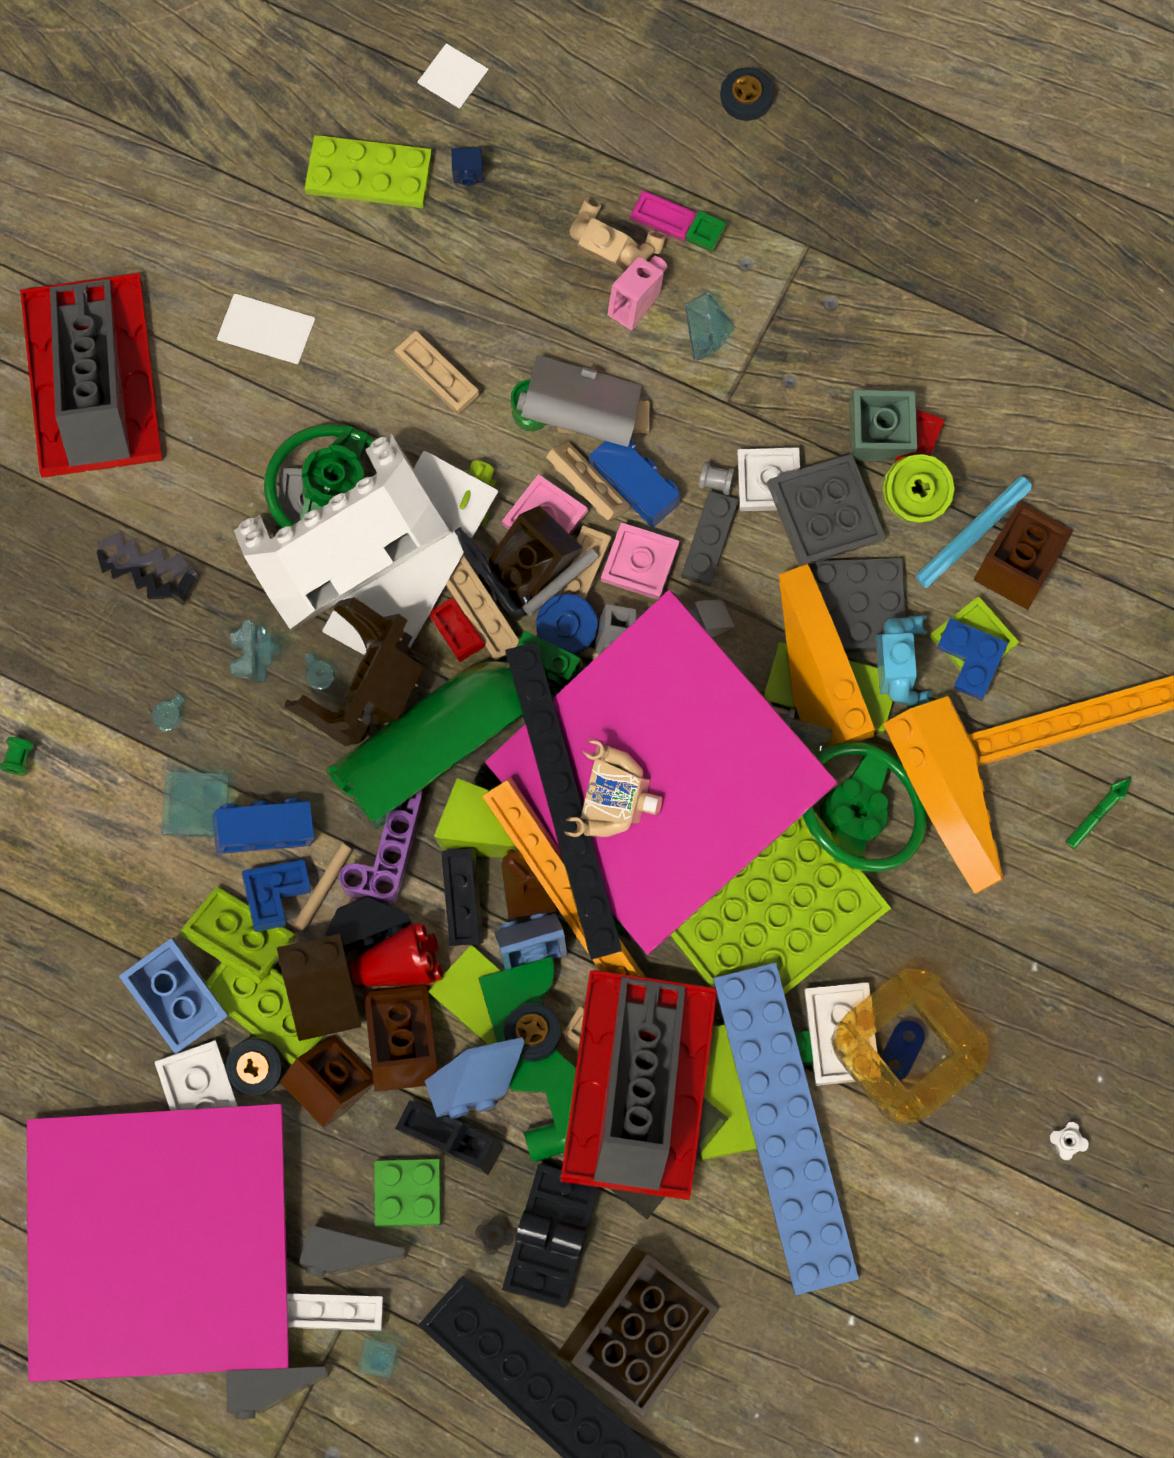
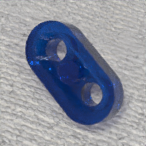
(902, 1050)

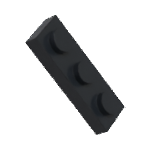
(462, 897)

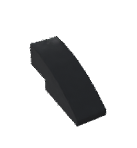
(449, 1137)

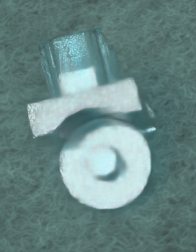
(256, 651)

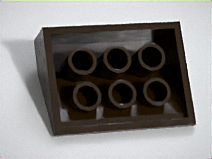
(637, 1331)

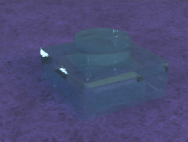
(377, 1358)

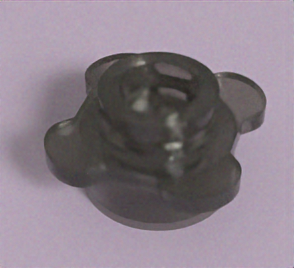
(491, 1244)

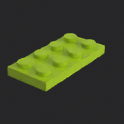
(368, 171)

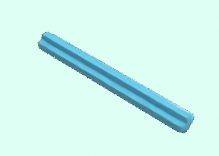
(973, 532)

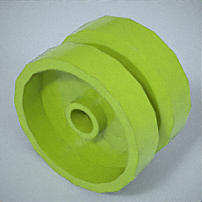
(935, 493)

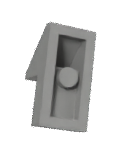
(712, 616)

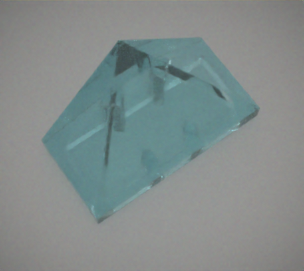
(706, 325)

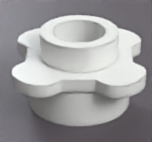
(1066, 1150)

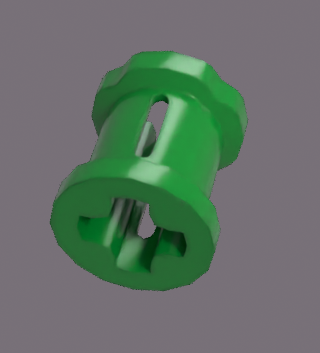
(16, 756)

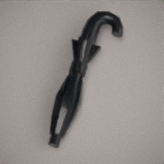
(481, 564)

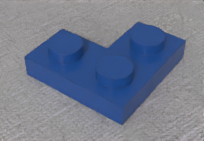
(980, 653)
(267, 886)

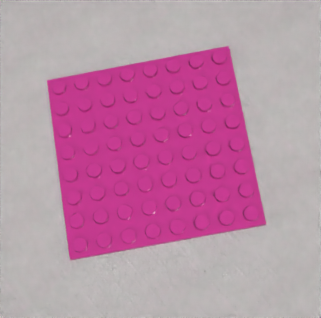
(711, 750)
(156, 1243)

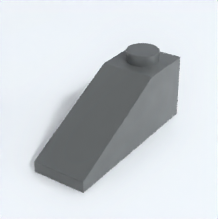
(340, 1253)
(264, 1388)

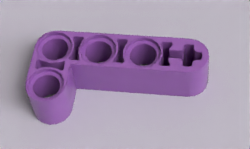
(389, 843)

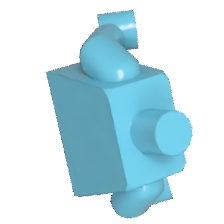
(898, 662)

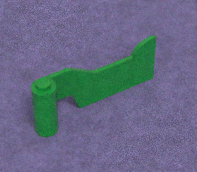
(553, 1075)

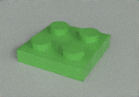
(407, 1193)

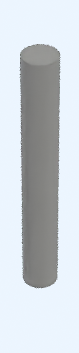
(560, 582)

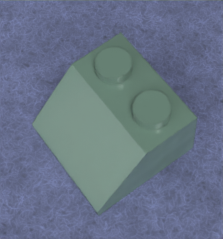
(882, 424)

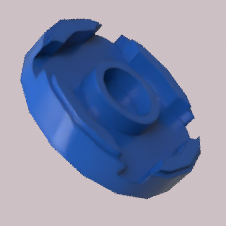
(567, 623)

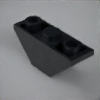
(365, 923)

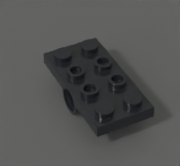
(550, 1238)

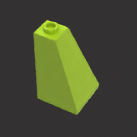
(471, 823)

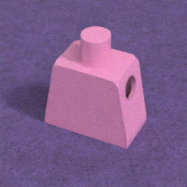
(636, 291)

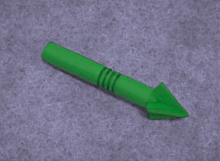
(1117, 791)

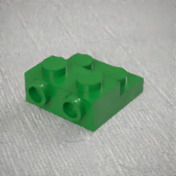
(557, 663)

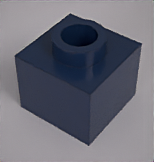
(467, 165)

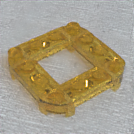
(944, 1018)

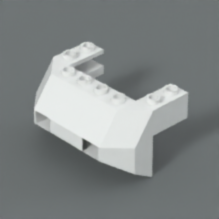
(345, 541)

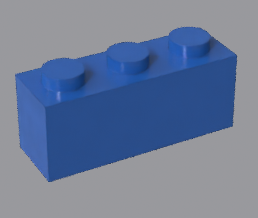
(636, 481)
(262, 826)

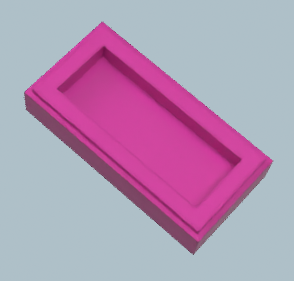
(663, 215)

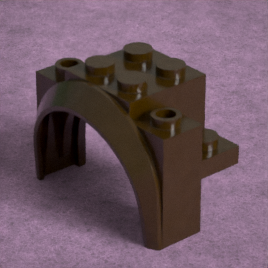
(380, 683)

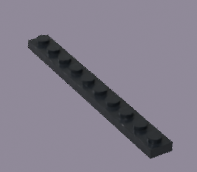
(563, 800)

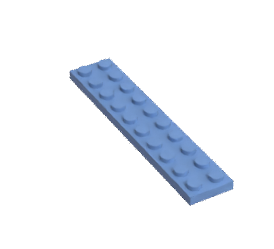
(785, 1129)

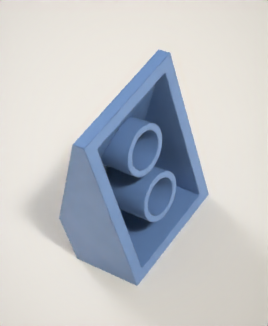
(531, 940)
(173, 995)
(474, 1079)

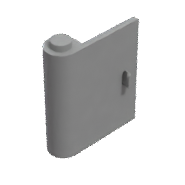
(581, 401)

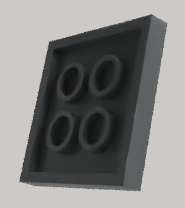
(826, 510)
(861, 598)

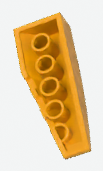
(818, 666)
(948, 783)

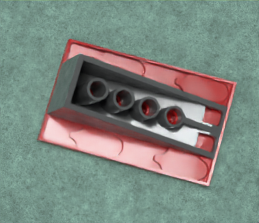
(90, 375)
(639, 1085)

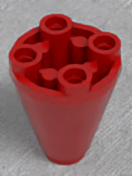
(400, 960)

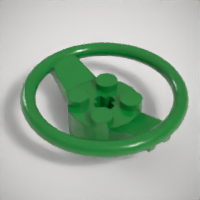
(339, 459)
(863, 798)

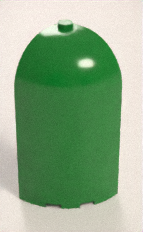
(428, 739)

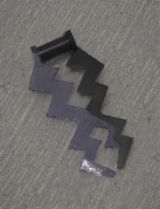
(136, 562)

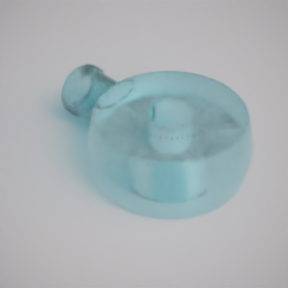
(316, 667)
(170, 708)

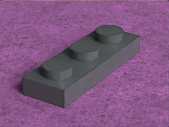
(709, 539)

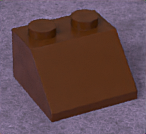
(327, 1080)

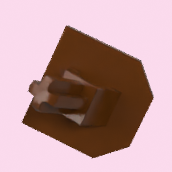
(522, 888)

